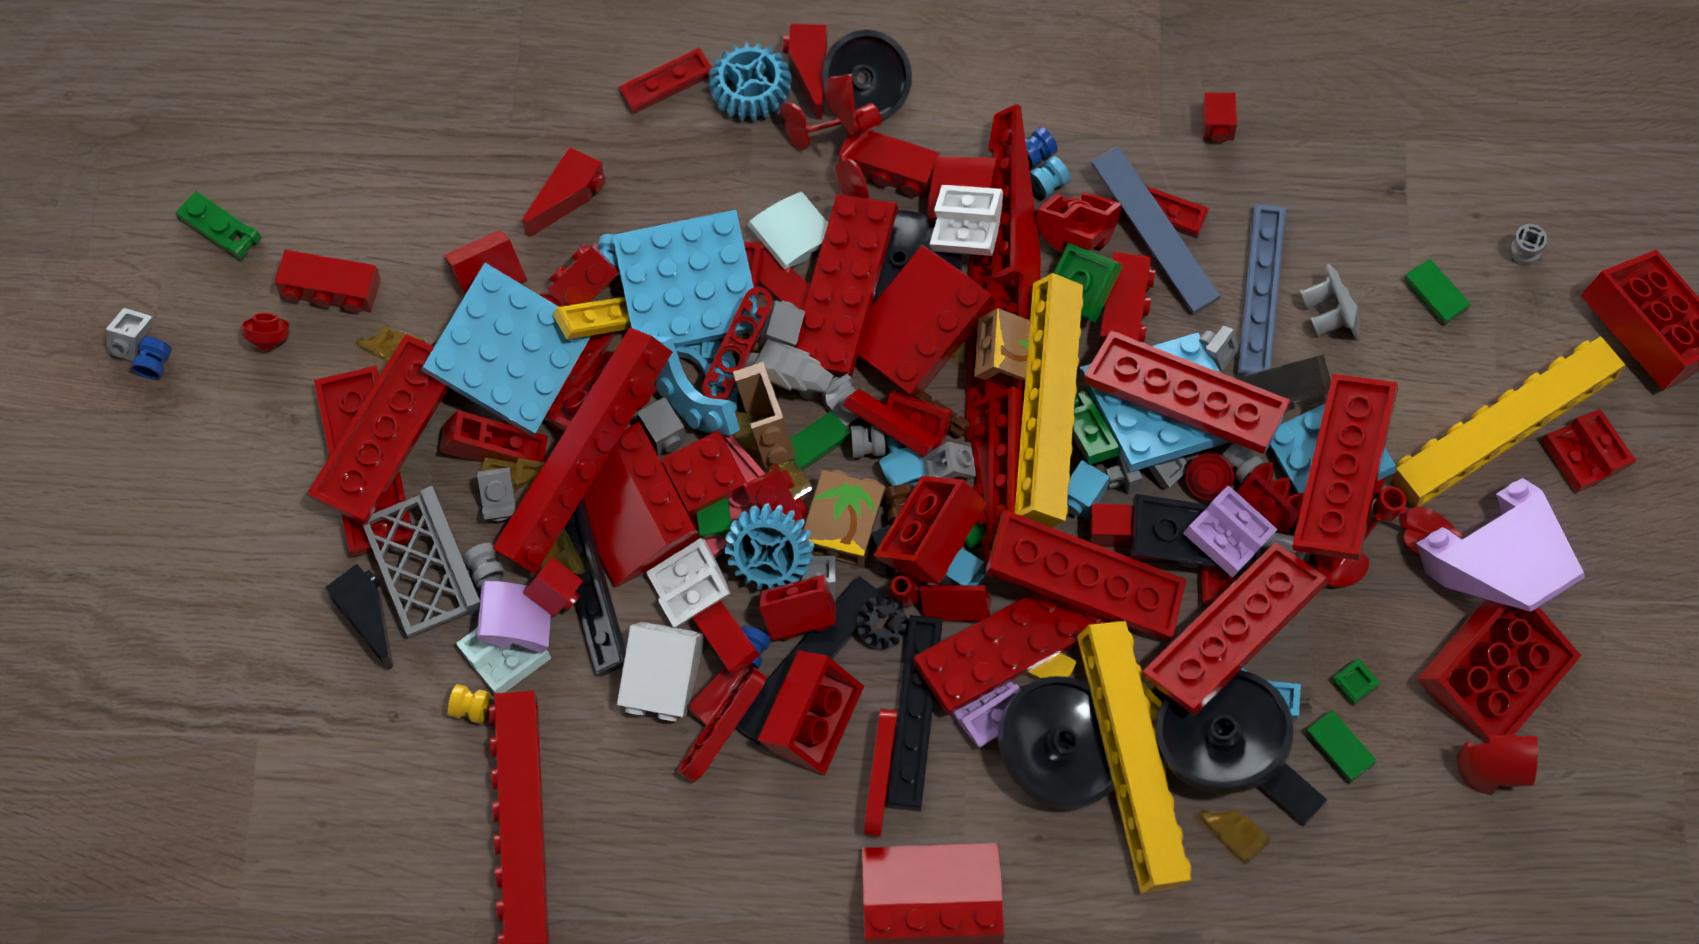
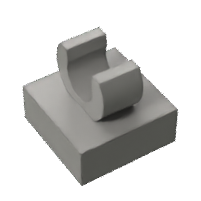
(1220, 346)
(1121, 475)

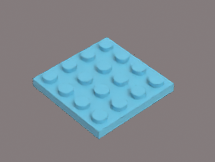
(686, 278)
(505, 350)
(1148, 436)

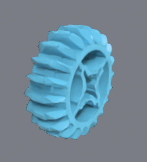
(746, 70)
(782, 568)

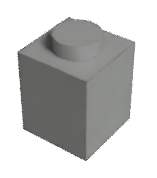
(782, 324)
(662, 426)

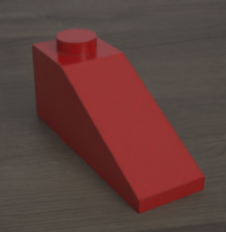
(806, 52)
(566, 190)
(480, 437)

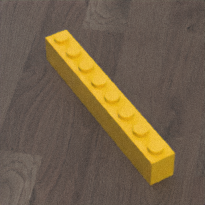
(1049, 400)
(1508, 422)
(1134, 758)

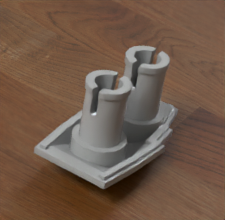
(1345, 315)
(794, 369)

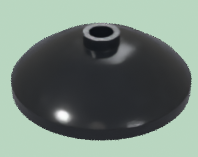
(882, 63)

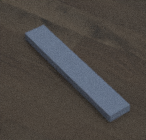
(1155, 230)
(1262, 289)

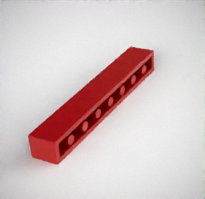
(582, 450)
(520, 818)

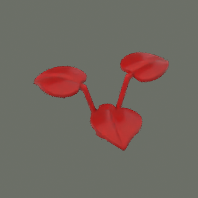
(840, 99)
(1388, 505)

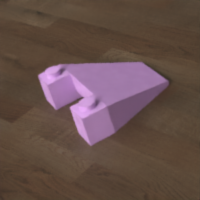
(1513, 559)

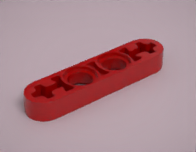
(735, 344)
(722, 724)
(880, 772)

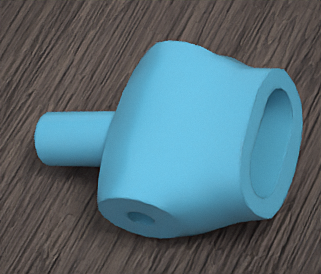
(902, 464)

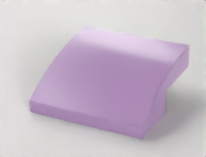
(1230, 531)
(512, 617)
(983, 716)

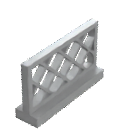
(447, 550)

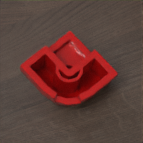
(1078, 220)
(1501, 761)

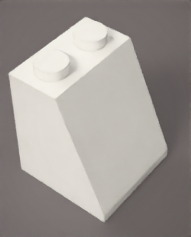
(660, 670)

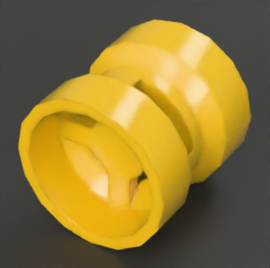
(470, 704)

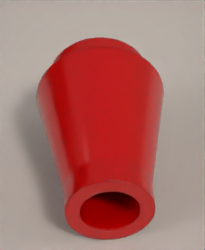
(908, 597)

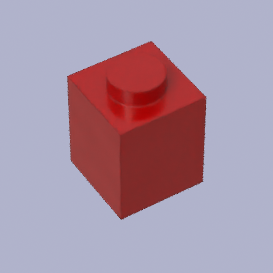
(1219, 116)
(1111, 525)
(554, 587)

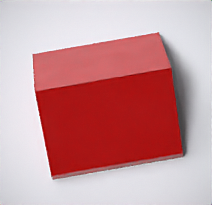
(492, 249)

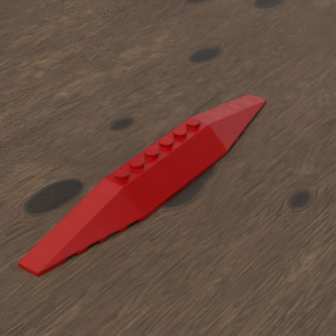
(996, 404)

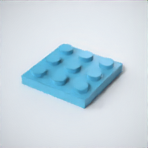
(1295, 447)

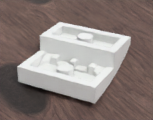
(967, 220)
(688, 582)

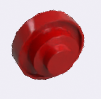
(265, 330)
(1209, 475)

